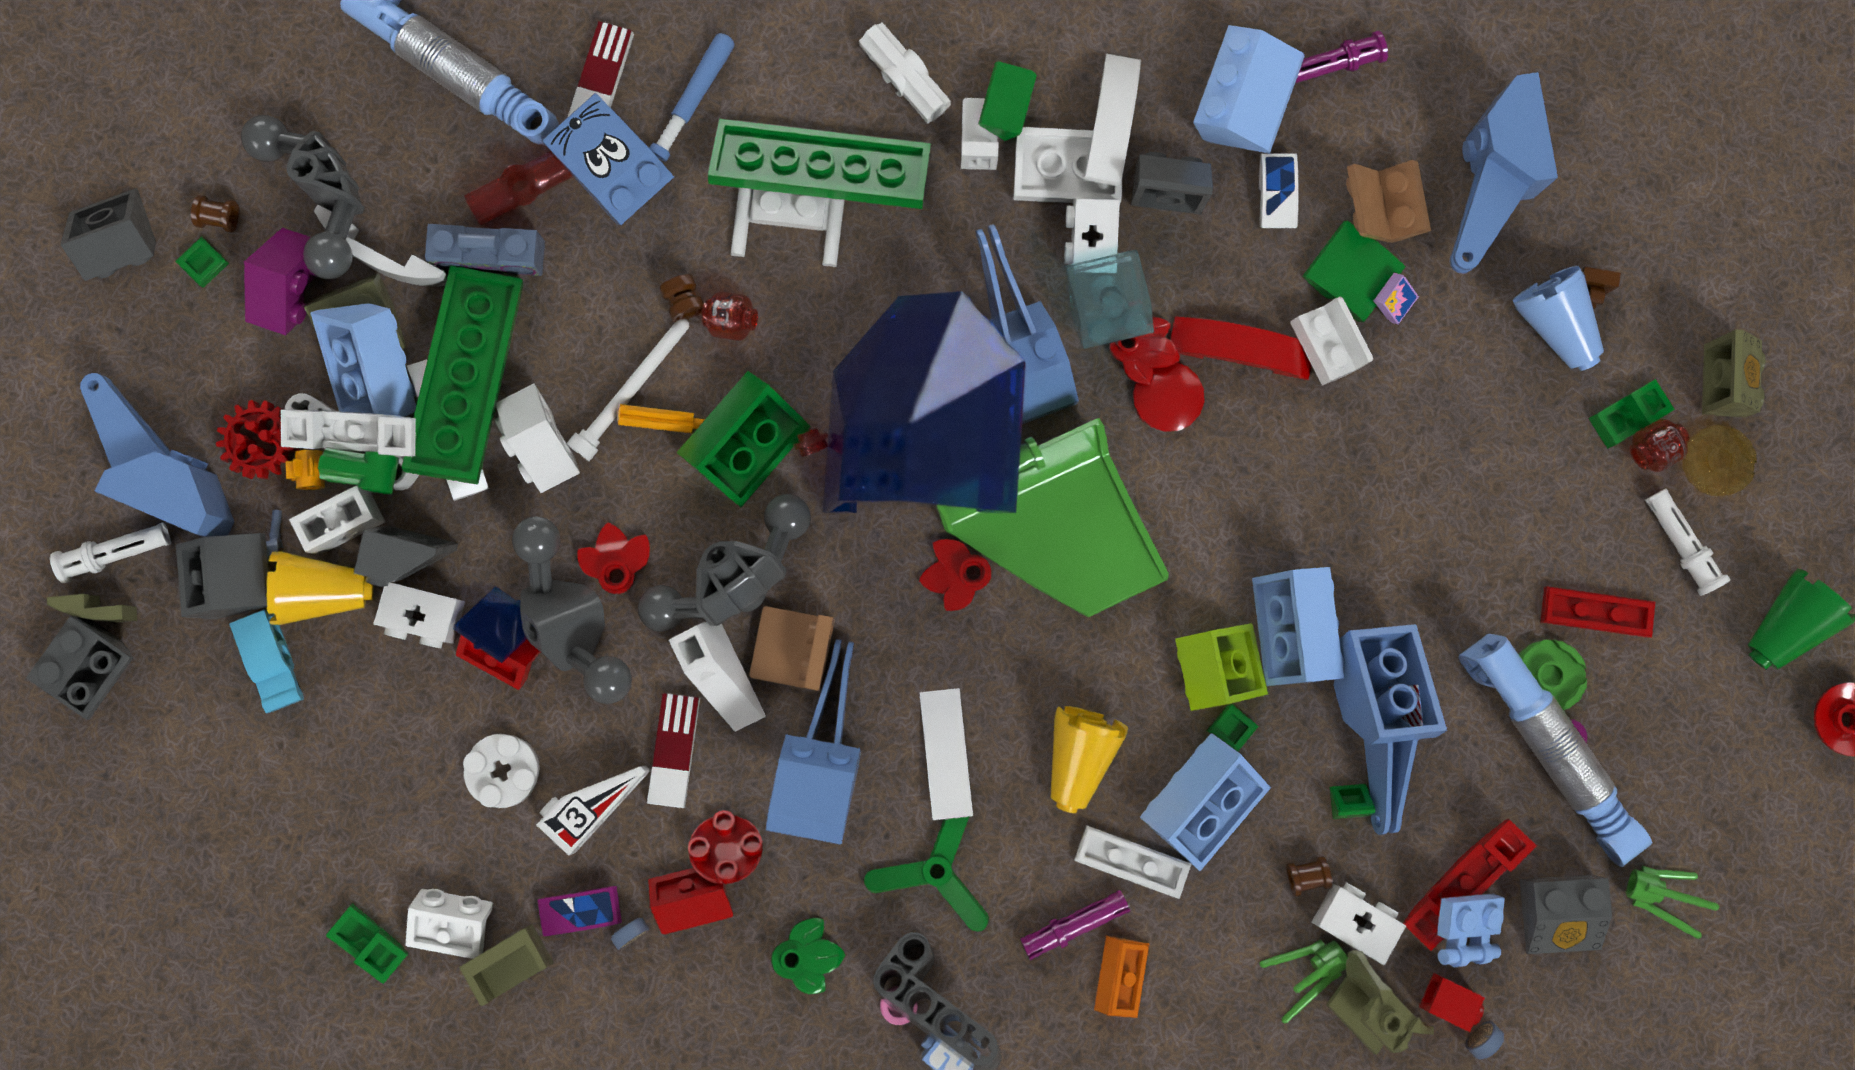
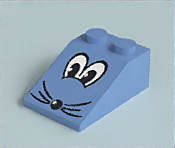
(607, 159)

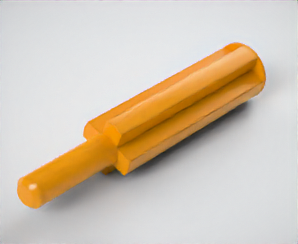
(657, 419)

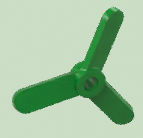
(948, 884)

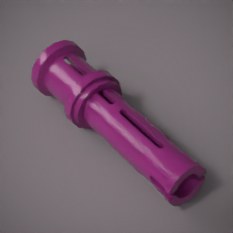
(1350, 54)

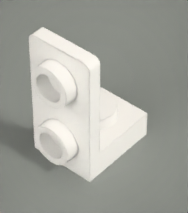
(978, 145)

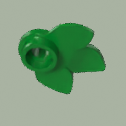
(812, 955)

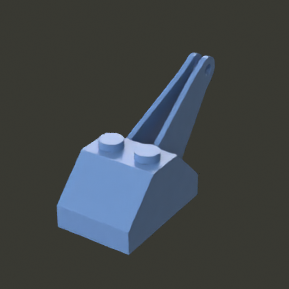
(1510, 162)
(1032, 334)
(147, 472)
(1371, 665)
(816, 776)

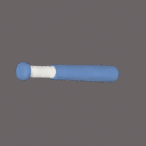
(699, 84)

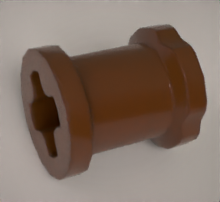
(214, 213)
(1309, 876)

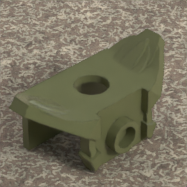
(1372, 1009)

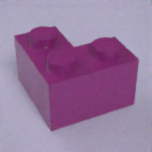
(276, 282)

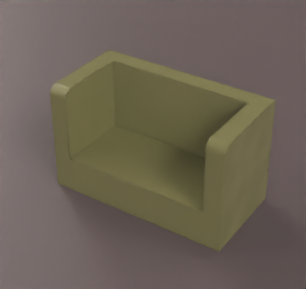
(506, 965)

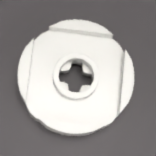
(521, 777)

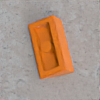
(1121, 977)

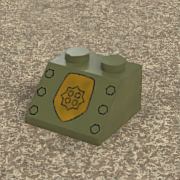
(1733, 375)

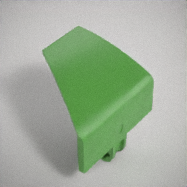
(1071, 525)

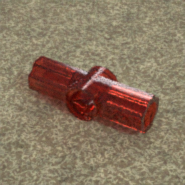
(498, 197)

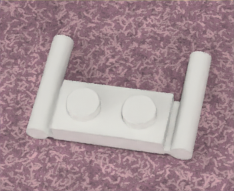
(788, 211)

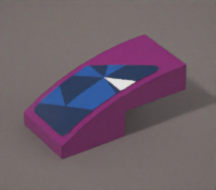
(579, 911)

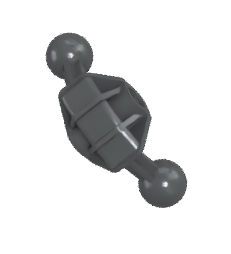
(322, 176)
(730, 573)
(565, 617)

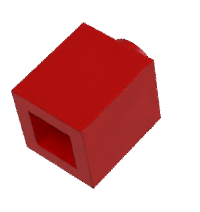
(1453, 1002)

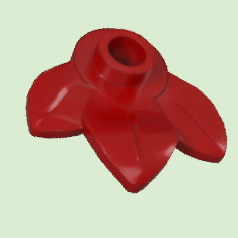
(1147, 353)
(614, 553)
(950, 575)

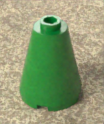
(1798, 621)

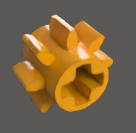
(305, 470)

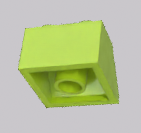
(1221, 666)

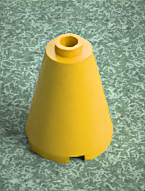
(312, 589)
(1081, 755)

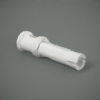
(91, 553)
(1694, 555)

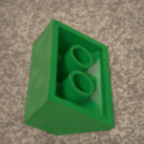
(744, 438)

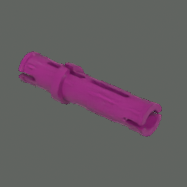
(1074, 925)

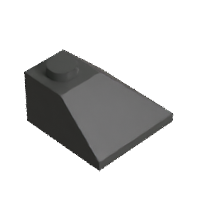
(396, 553)

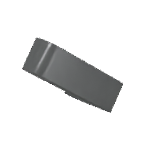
(941, 1010)

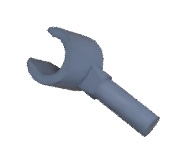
(275, 542)

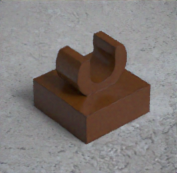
(1600, 283)

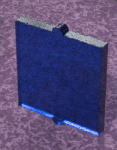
(494, 625)

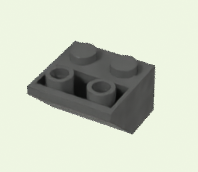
(222, 575)
(81, 665)

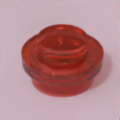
(811, 442)

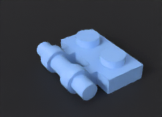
(1474, 918)

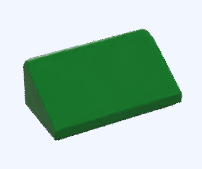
(1007, 100)

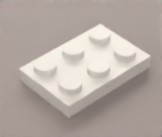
(1054, 165)

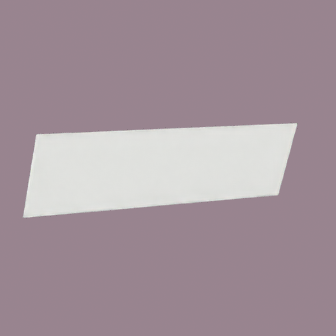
(946, 754)

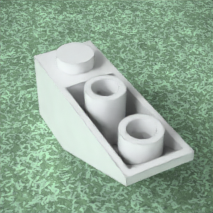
(717, 673)

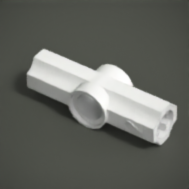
(905, 72)

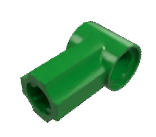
(367, 471)

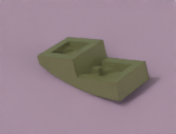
(88, 607)

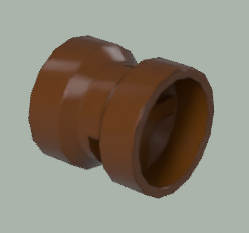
(682, 297)

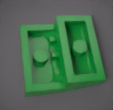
(1353, 270)

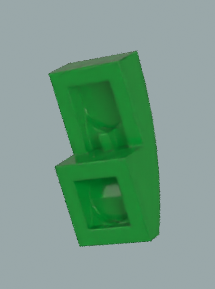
(1631, 414)
(367, 943)

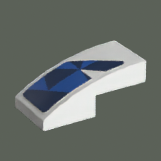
(1278, 190)

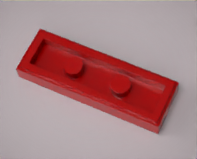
(1597, 612)

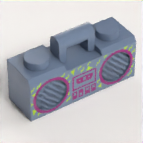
(485, 249)

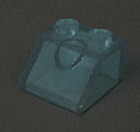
(1109, 299)

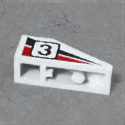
(581, 813)

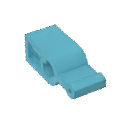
(267, 660)

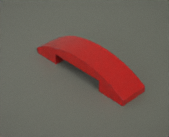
(1240, 345)
(1470, 875)

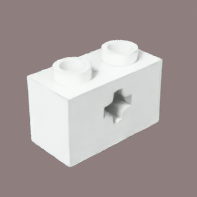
(1105, 219)
(336, 520)
(397, 610)
(1375, 938)

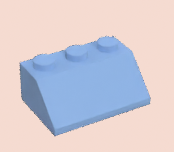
(1248, 90)
(364, 359)
(1298, 626)
(1205, 801)

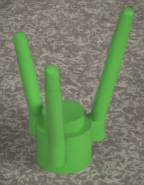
(1646, 888)
(1327, 963)

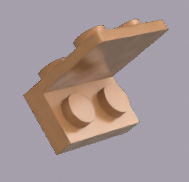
(1388, 201)
(792, 648)

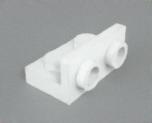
(1332, 341)
(447, 923)

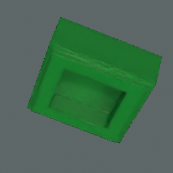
(202, 262)
(1232, 727)

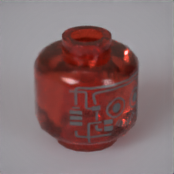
(1659, 445)

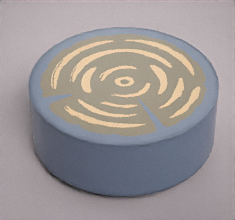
(629, 933)
(1485, 1040)

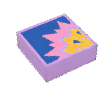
(1396, 298)

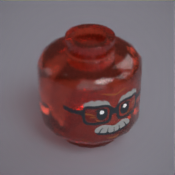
(729, 316)

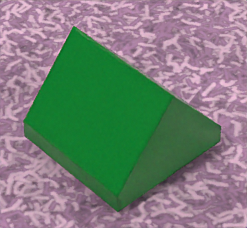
(1351, 801)

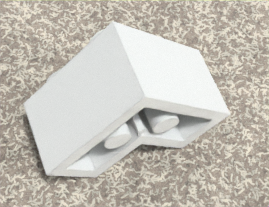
(533, 437)

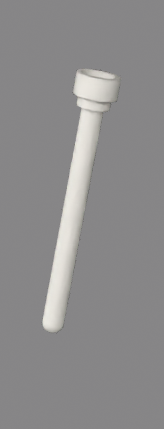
(587, 441)

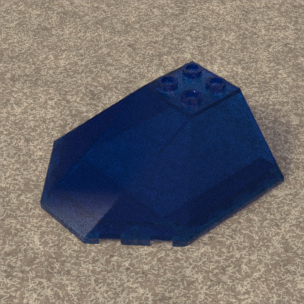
(927, 411)

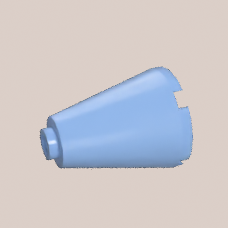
(1564, 317)

